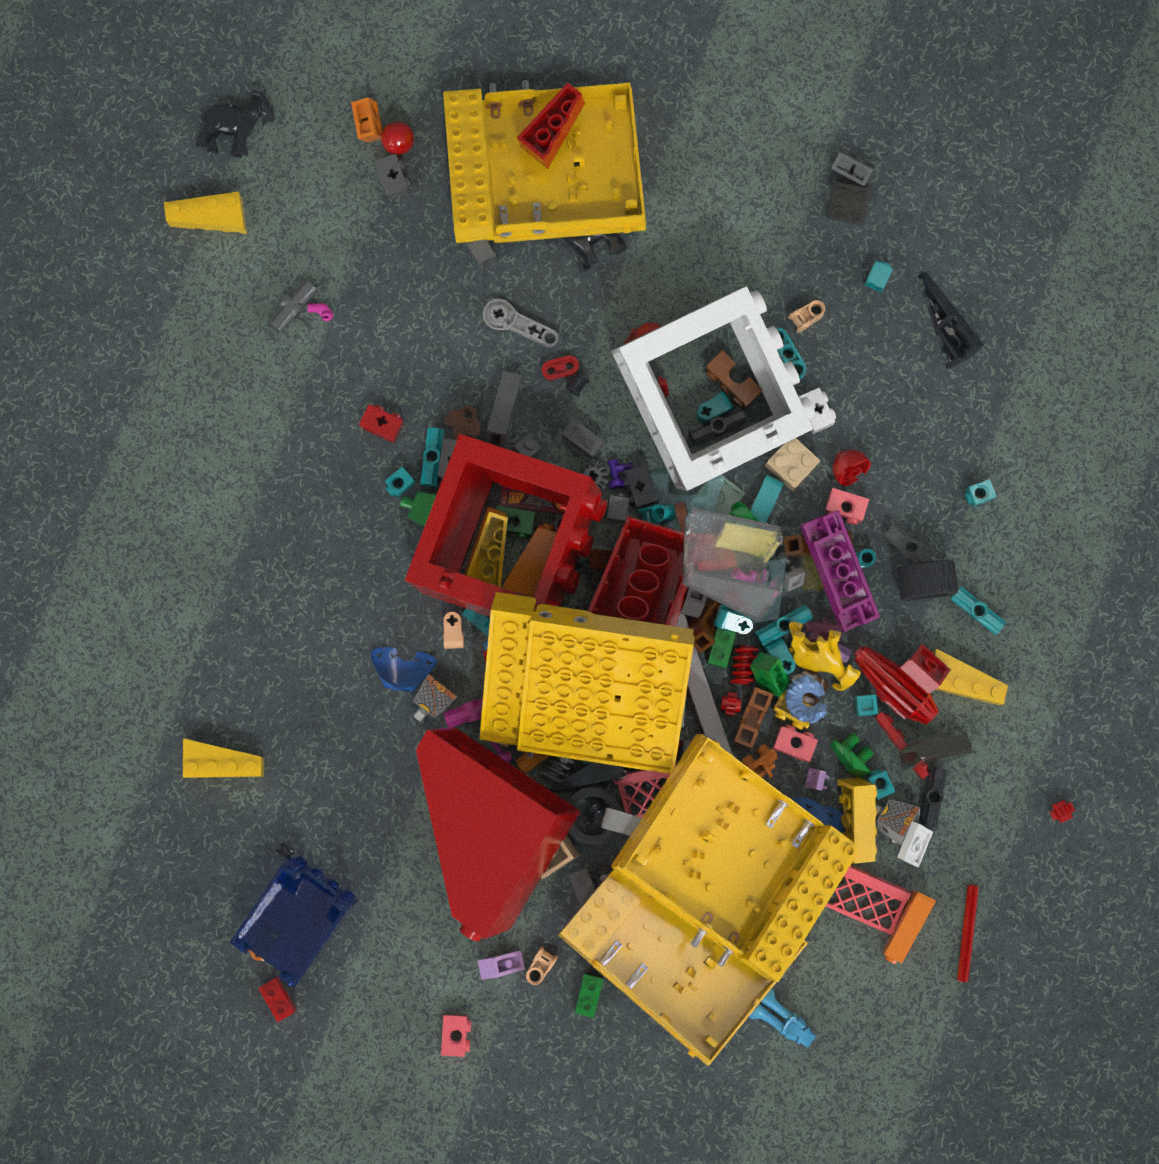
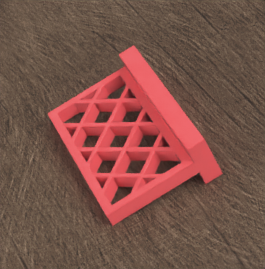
(639, 776)
(876, 884)

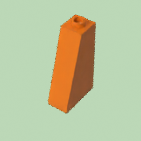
(530, 565)
(908, 926)

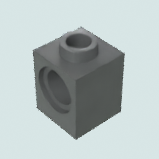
(618, 508)

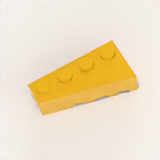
(211, 213)
(488, 551)
(970, 682)
(211, 761)
(859, 815)

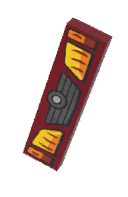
(520, 500)

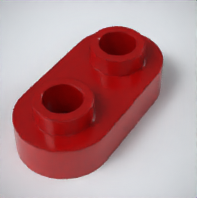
(559, 366)

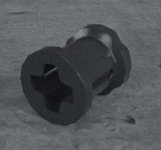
(577, 384)

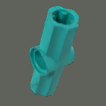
(433, 445)
(988, 618)
(773, 631)

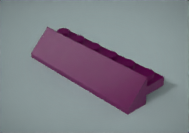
(839, 570)

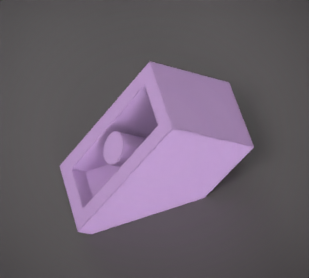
(501, 965)

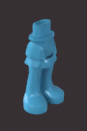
(792, 1027)

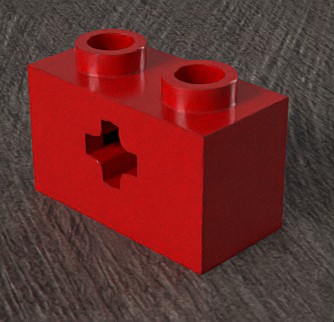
(389, 431)
(277, 999)

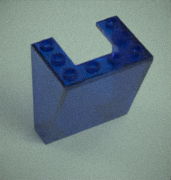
(294, 919)

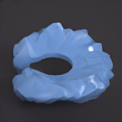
(794, 696)

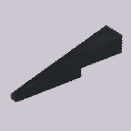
(956, 335)

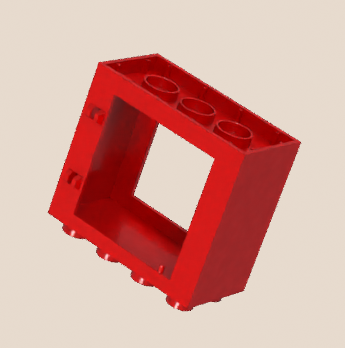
(460, 505)

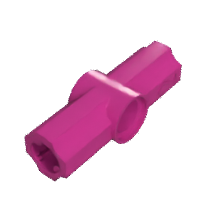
(467, 712)

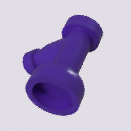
(615, 467)

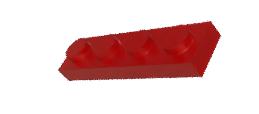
(897, 738)

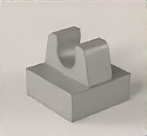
(793, 578)

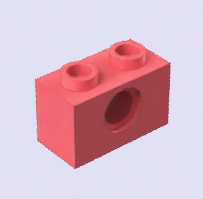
(857, 504)
(783, 743)
(455, 1047)

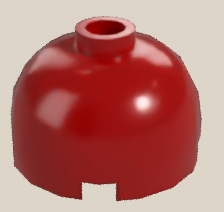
(849, 465)

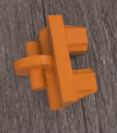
(764, 764)

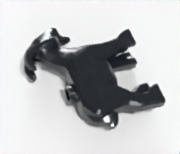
(234, 122)
(582, 248)

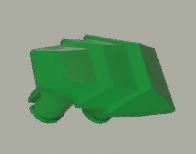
(853, 763)

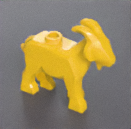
(821, 656)

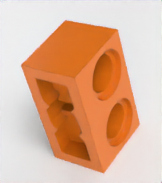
(367, 119)

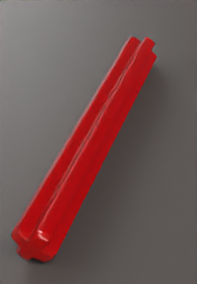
(967, 933)

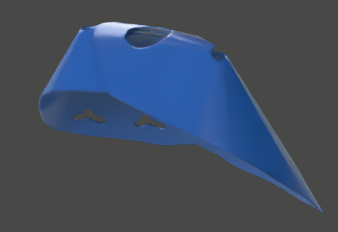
(401, 674)
(821, 813)

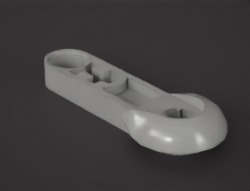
(515, 322)

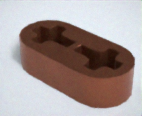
(681, 512)

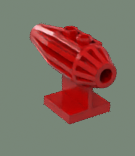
(907, 686)

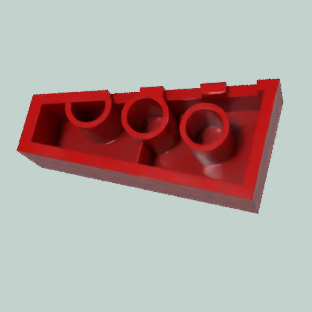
(551, 126)

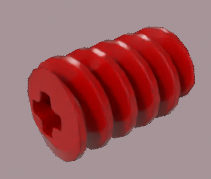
(743, 666)

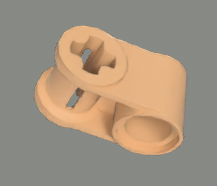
(804, 317)
(453, 634)
(541, 965)

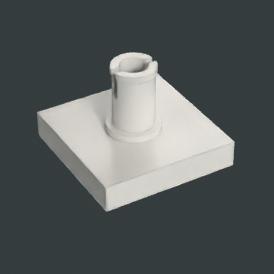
(914, 844)

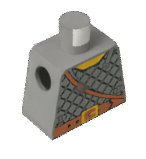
(432, 699)
(896, 819)

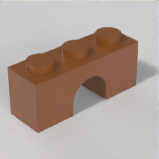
(744, 392)
(752, 718)

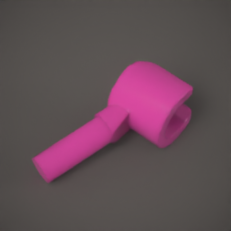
(504, 755)

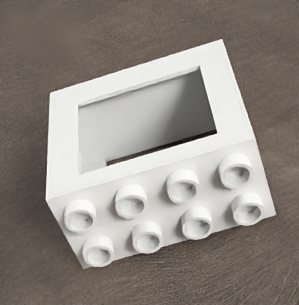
(760, 346)

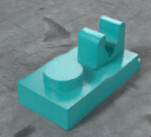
(480, 621)

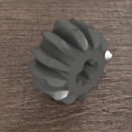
(594, 470)

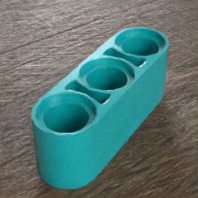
(788, 345)
(766, 498)

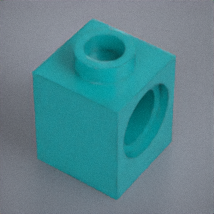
(878, 276)
(399, 474)
(988, 493)
(865, 705)
(887, 788)

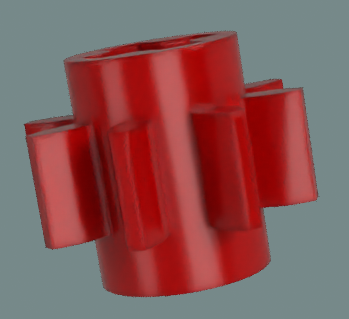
(730, 704)
(1062, 811)

